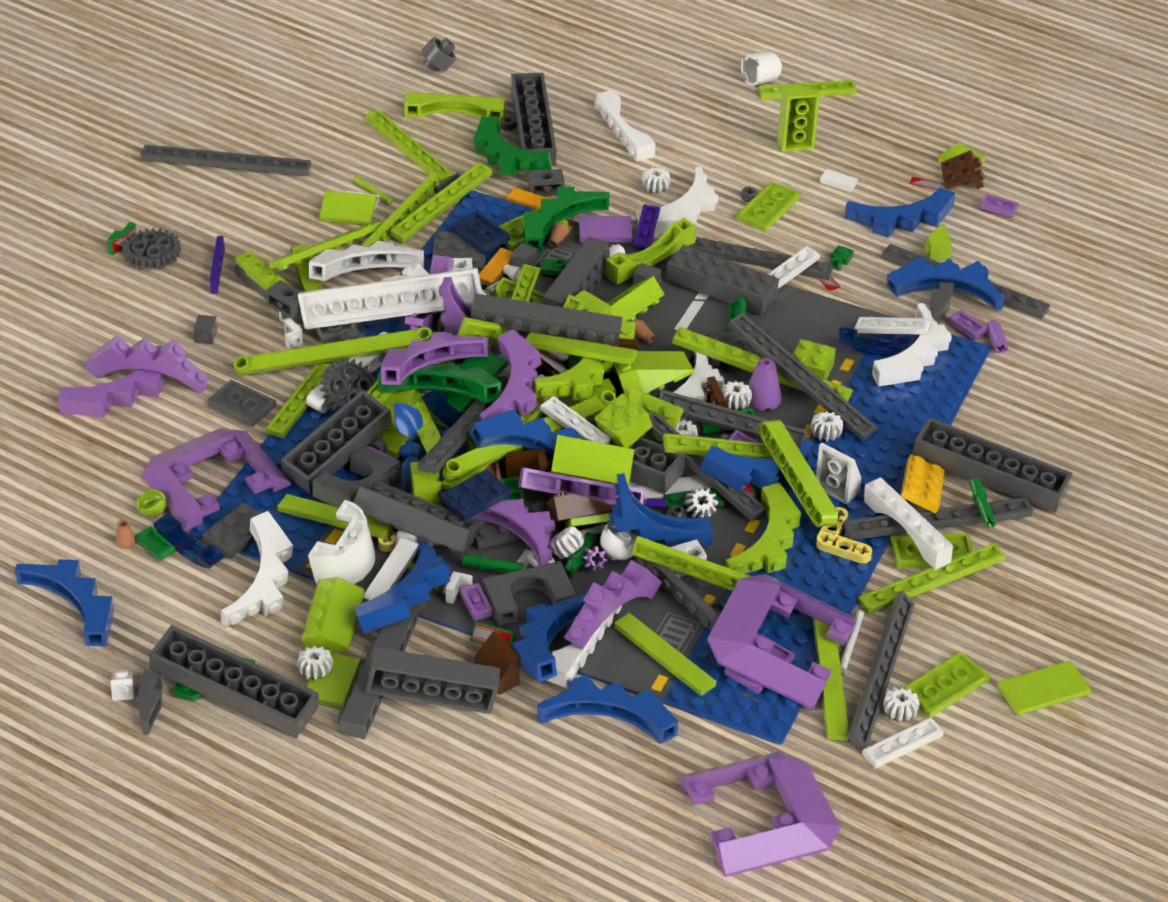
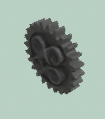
(151, 248)
(336, 375)

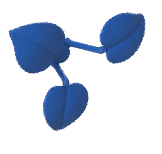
(407, 422)

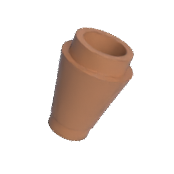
(557, 235)
(644, 331)
(124, 534)

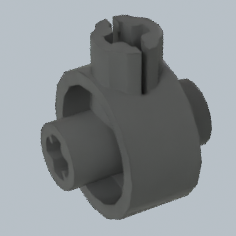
(439, 54)

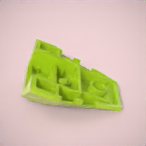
(652, 370)

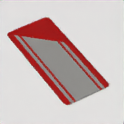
(925, 183)
(830, 284)

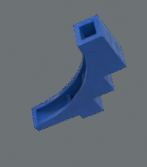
(906, 217)
(921, 275)
(509, 430)
(740, 471)
(670, 531)
(413, 589)
(81, 592)
(537, 634)
(612, 701)

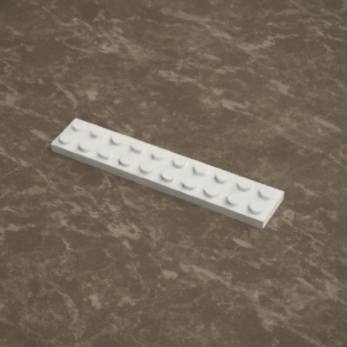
(383, 298)

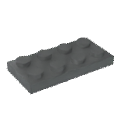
(492, 534)

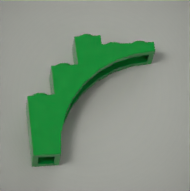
(509, 158)
(568, 203)
(449, 377)

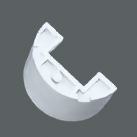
(353, 553)

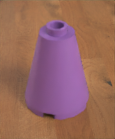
(765, 386)

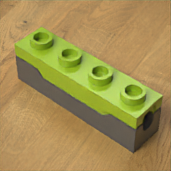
(256, 273)

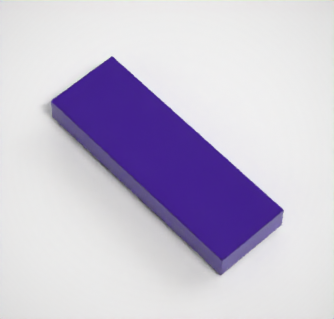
(646, 227)
(653, 502)

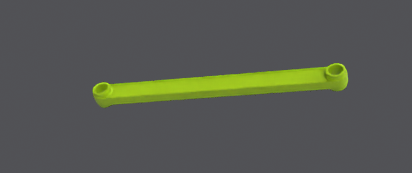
(329, 352)
(483, 456)

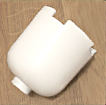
(761, 68)

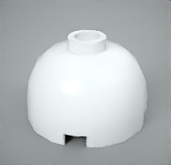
(617, 545)

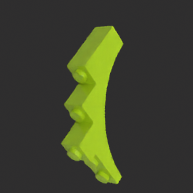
(574, 382)
(770, 549)

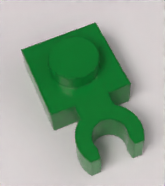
(840, 256)

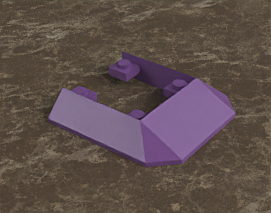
(170, 469)
(748, 654)
(796, 834)

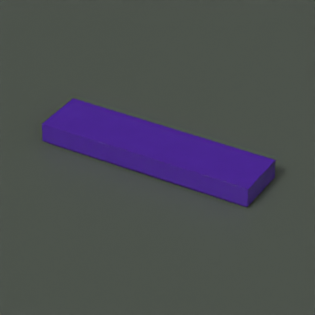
(217, 265)

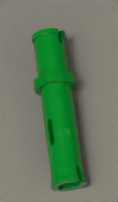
(980, 498)
(575, 561)
(484, 562)

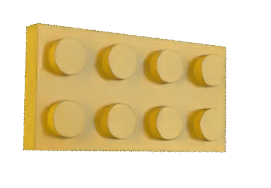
(922, 483)

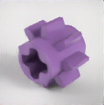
(588, 558)

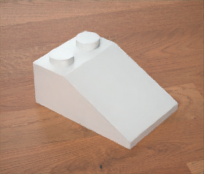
(837, 474)

